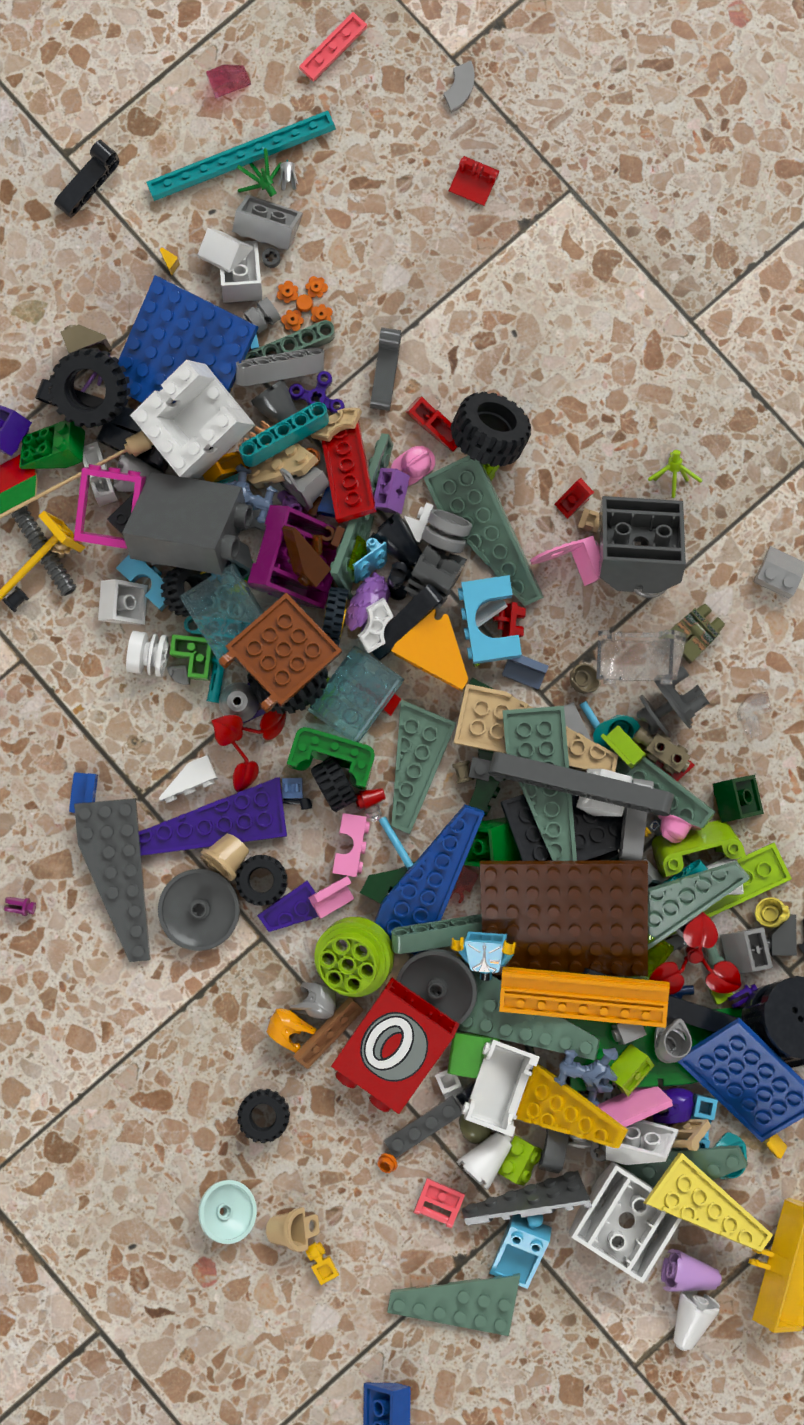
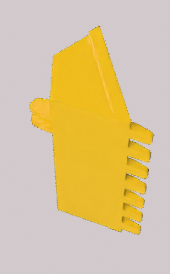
(782, 1289)

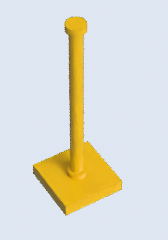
(60, 532)

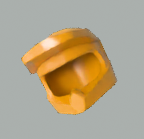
(285, 1023)

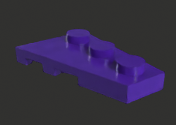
(290, 909)

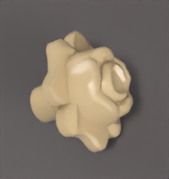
(60, 549)

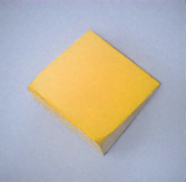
(170, 259)
(776, 1146)

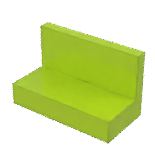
(624, 746)
(631, 1069)

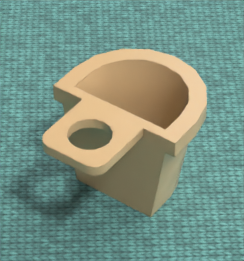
(225, 856)
(292, 1229)

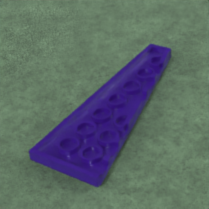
(246, 815)

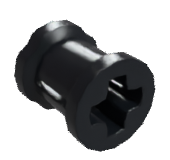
(15, 599)

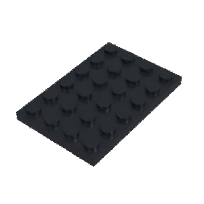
(593, 834)

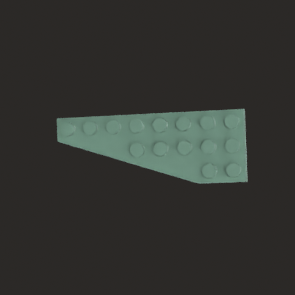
(468, 492)
(542, 737)
(532, 1030)

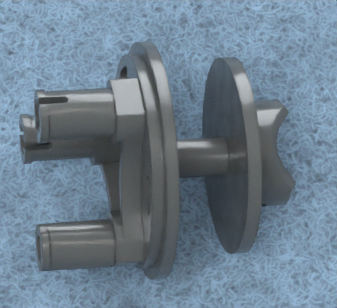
(684, 705)

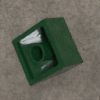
(738, 798)

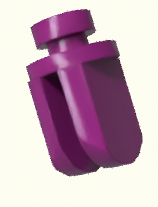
(23, 906)

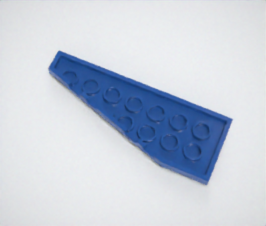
(428, 884)

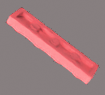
(333, 46)

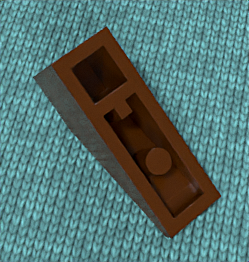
(304, 559)

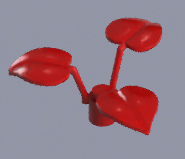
(230, 729)
(697, 934)

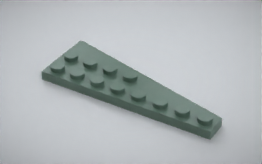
(360, 526)

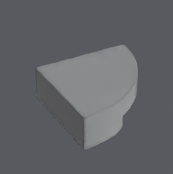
(179, 674)

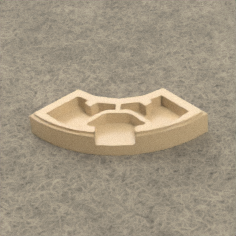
(344, 419)

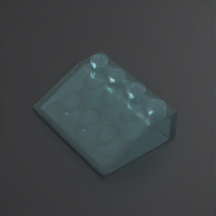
(222, 608)
(356, 694)

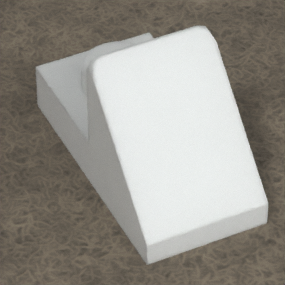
(416, 527)

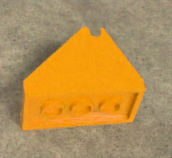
(434, 650)

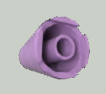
(687, 1273)

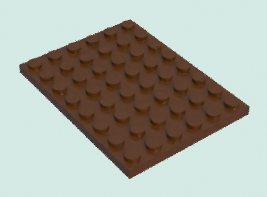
(569, 914)

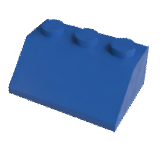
(386, 1404)

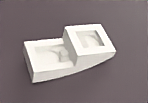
(449, 1085)

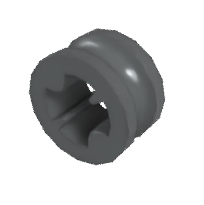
(275, 262)

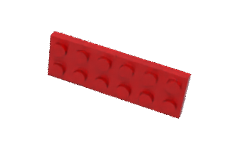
(349, 475)

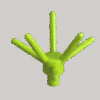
(675, 465)

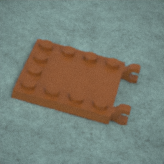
(282, 651)

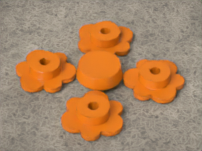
(304, 303)

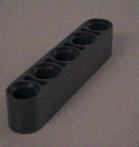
(407, 618)

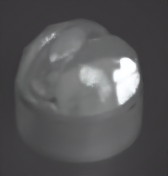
(373, 813)

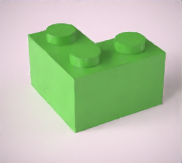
(198, 653)

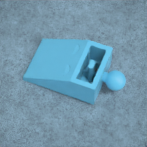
(522, 1248)

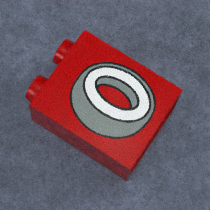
(394, 1047)

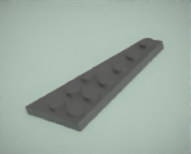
(531, 1200)

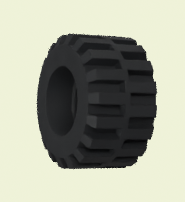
(174, 587)
(333, 784)
(243, 880)
(259, 1133)

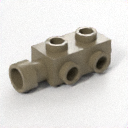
(665, 756)

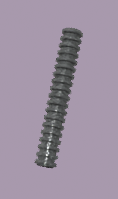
(50, 561)

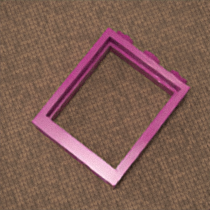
(112, 473)

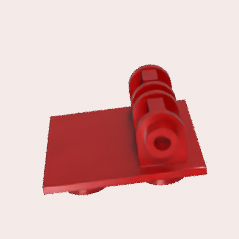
(473, 180)

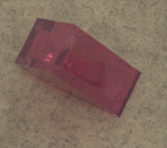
(227, 79)

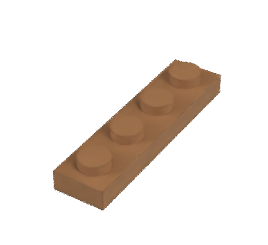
(328, 1033)

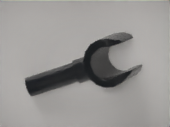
(305, 803)

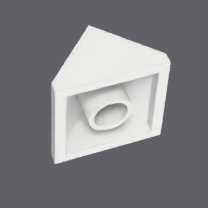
(223, 250)

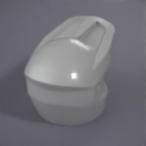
(318, 1004)
(670, 1041)

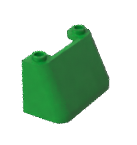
(321, 746)

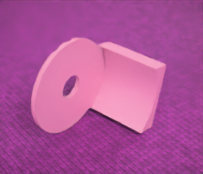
(584, 553)

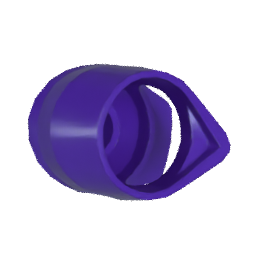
(682, 1107)

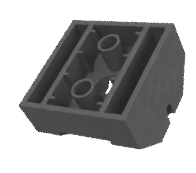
(653, 524)

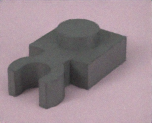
(480, 768)

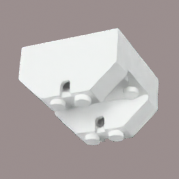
(599, 1228)

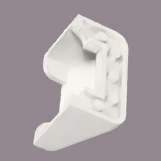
(499, 1087)

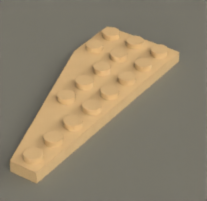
(482, 728)

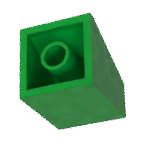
(492, 843)

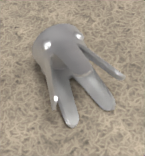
(288, 174)

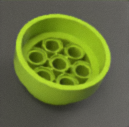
(355, 932)

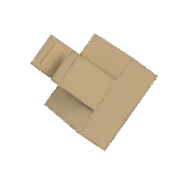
(589, 521)

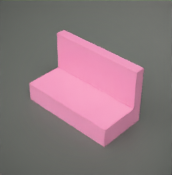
(332, 897)

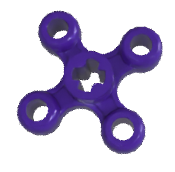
(308, 396)

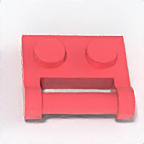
(440, 1196)

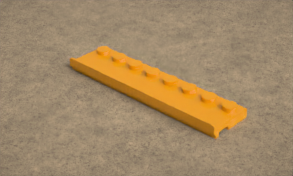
(584, 996)

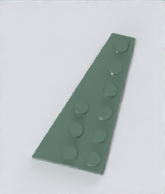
(419, 752)
(684, 804)
(712, 1161)

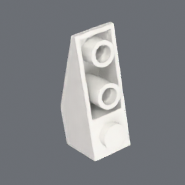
(193, 775)

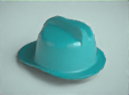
(628, 724)

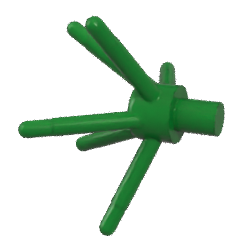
(265, 180)

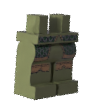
(700, 629)

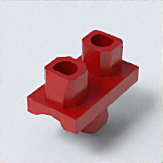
(507, 620)

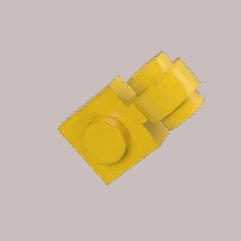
(323, 1268)

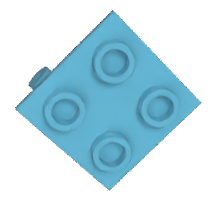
(375, 559)

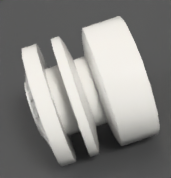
(145, 653)

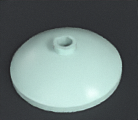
(238, 1214)

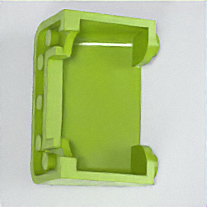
(714, 834)

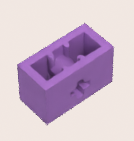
(391, 490)

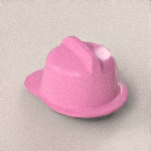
(415, 462)
(675, 828)

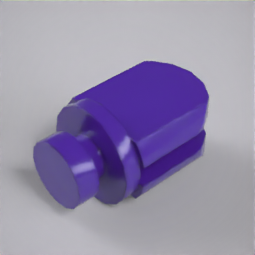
(749, 991)

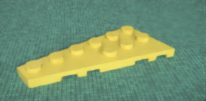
(696, 1198)

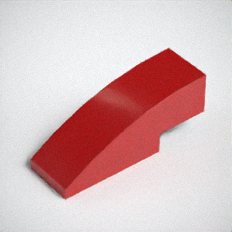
(432, 421)

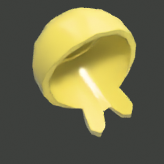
(771, 912)

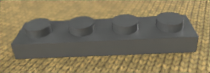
(423, 1126)

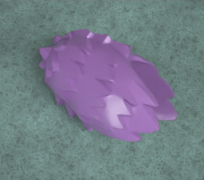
(366, 594)

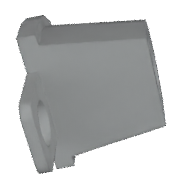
(306, 487)

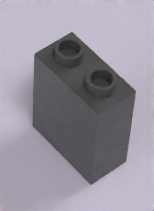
(187, 523)

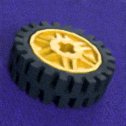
(335, 613)

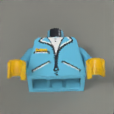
(484, 952)

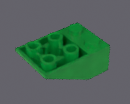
(53, 447)

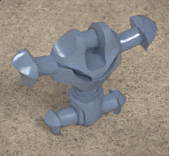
(257, 501)
(595, 1075)

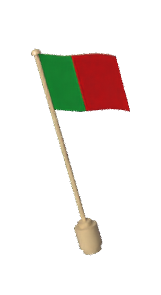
(19, 485)

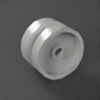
(446, 531)

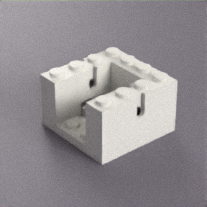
(199, 419)

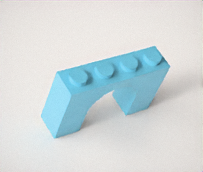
(482, 647)

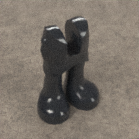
(398, 574)

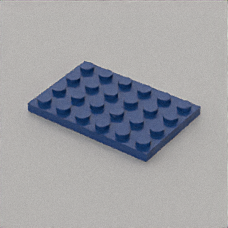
(748, 1079)

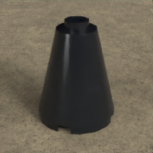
(398, 540)

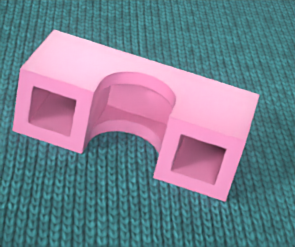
(350, 863)

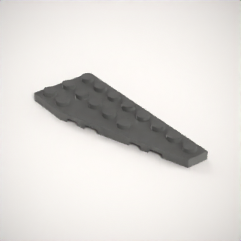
(112, 852)

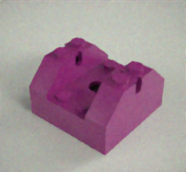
(274, 558)

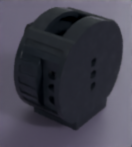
(778, 1018)

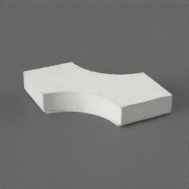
(373, 633)

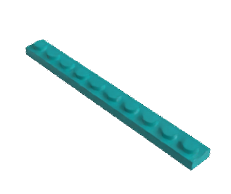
(240, 155)

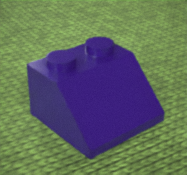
(12, 430)

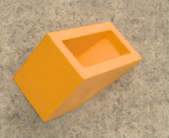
(224, 467)

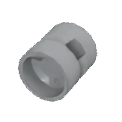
(262, 315)

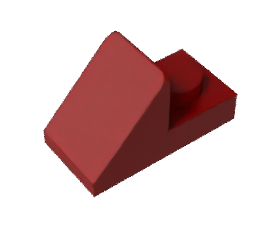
(574, 498)

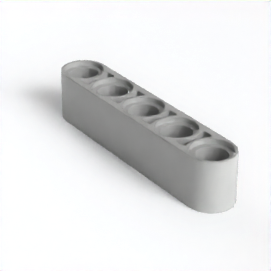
(279, 366)

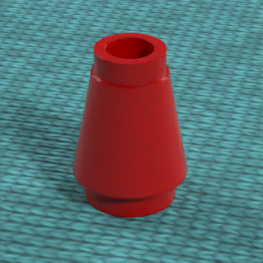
(368, 798)

